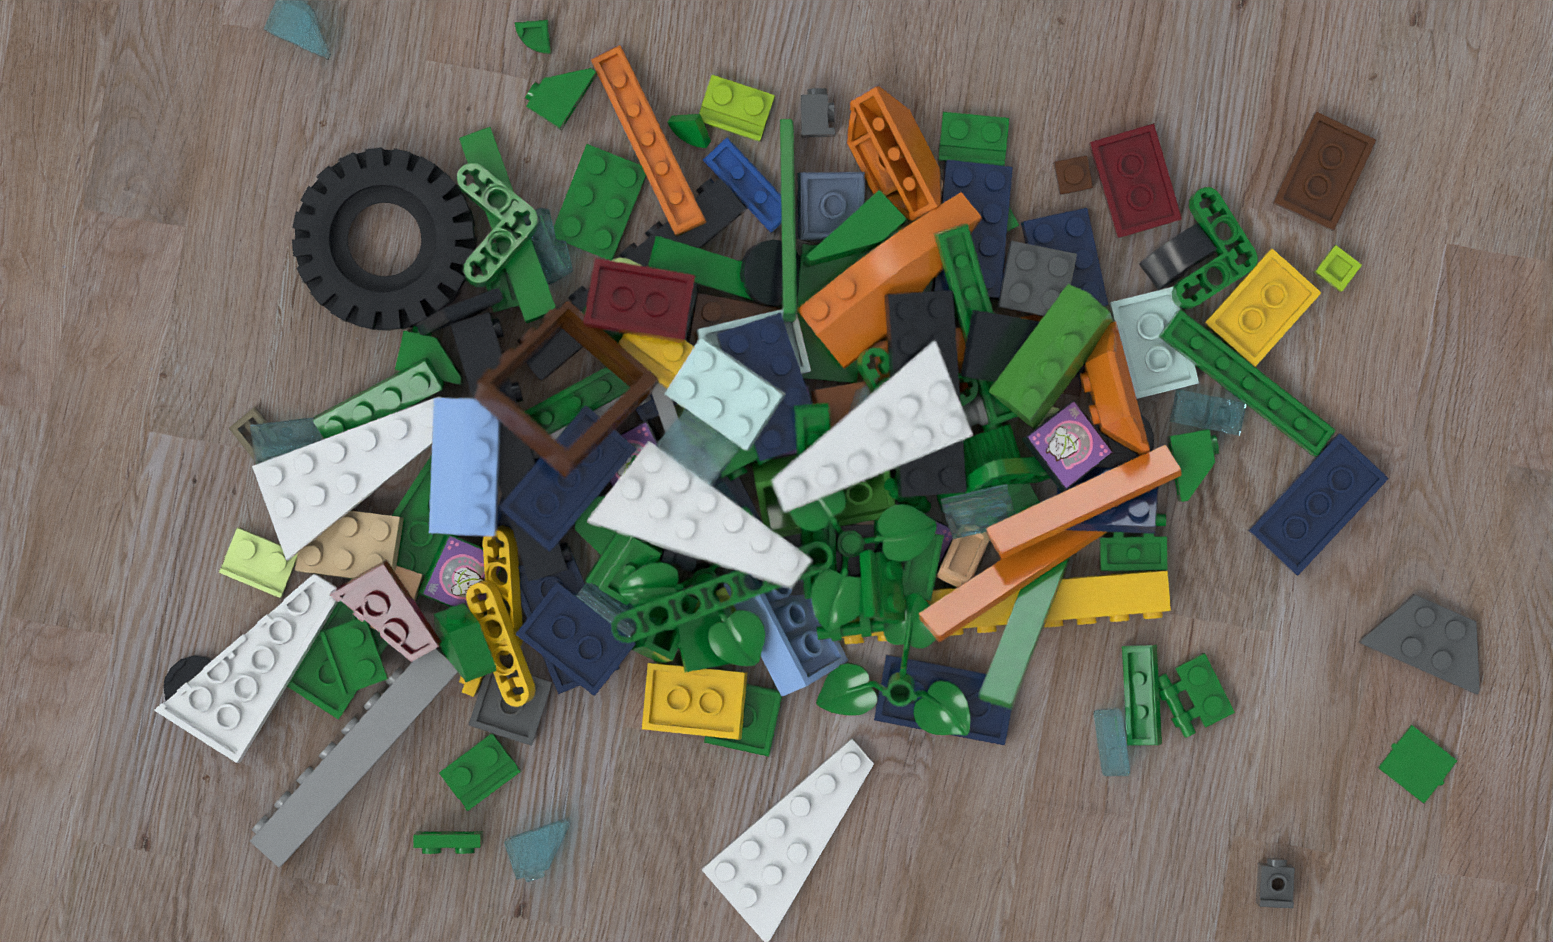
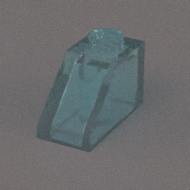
(298, 25)
(535, 849)

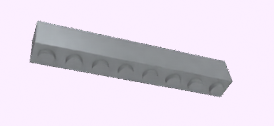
(352, 757)

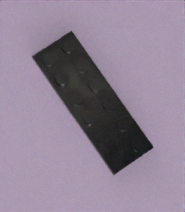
(911, 325)

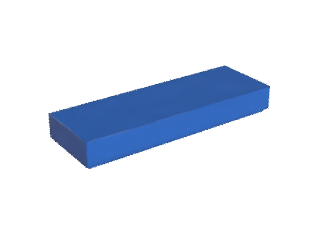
(746, 183)

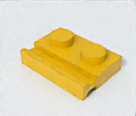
(659, 356)

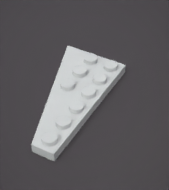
(892, 426)
(331, 477)
(684, 514)
(244, 682)
(777, 852)

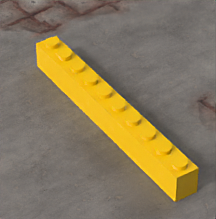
(1077, 599)

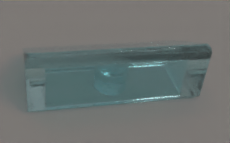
(282, 437)
(1111, 742)

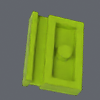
(736, 108)

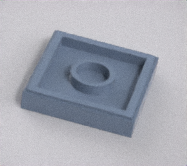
(827, 201)

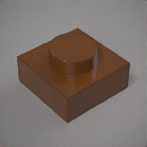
(1073, 175)

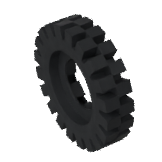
(324, 228)

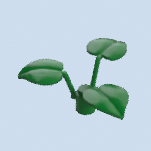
(904, 536)
(734, 639)
(938, 712)

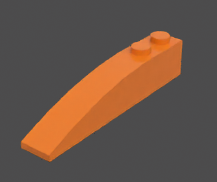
(851, 308)

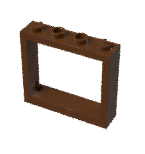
(600, 346)

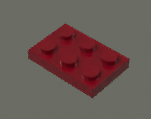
(1135, 181)
(639, 300)

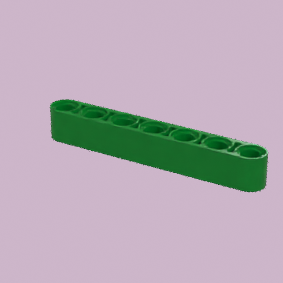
(708, 603)

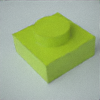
(1337, 268)

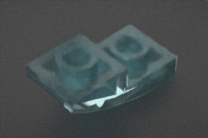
(551, 252)
(1208, 412)

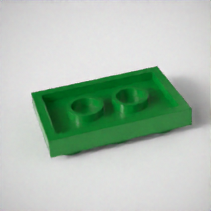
(599, 202)

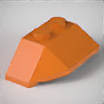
(893, 153)
(1113, 393)

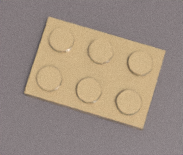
(352, 546)

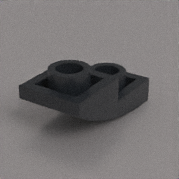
(1177, 256)

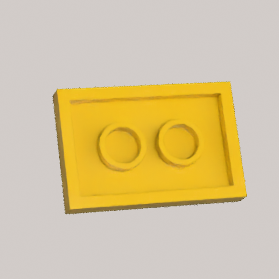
(1262, 307)
(694, 701)

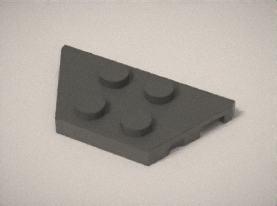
(1430, 641)

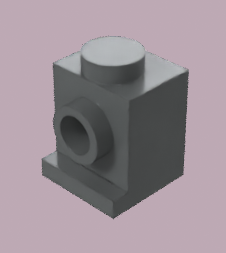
(816, 114)
(1266, 873)

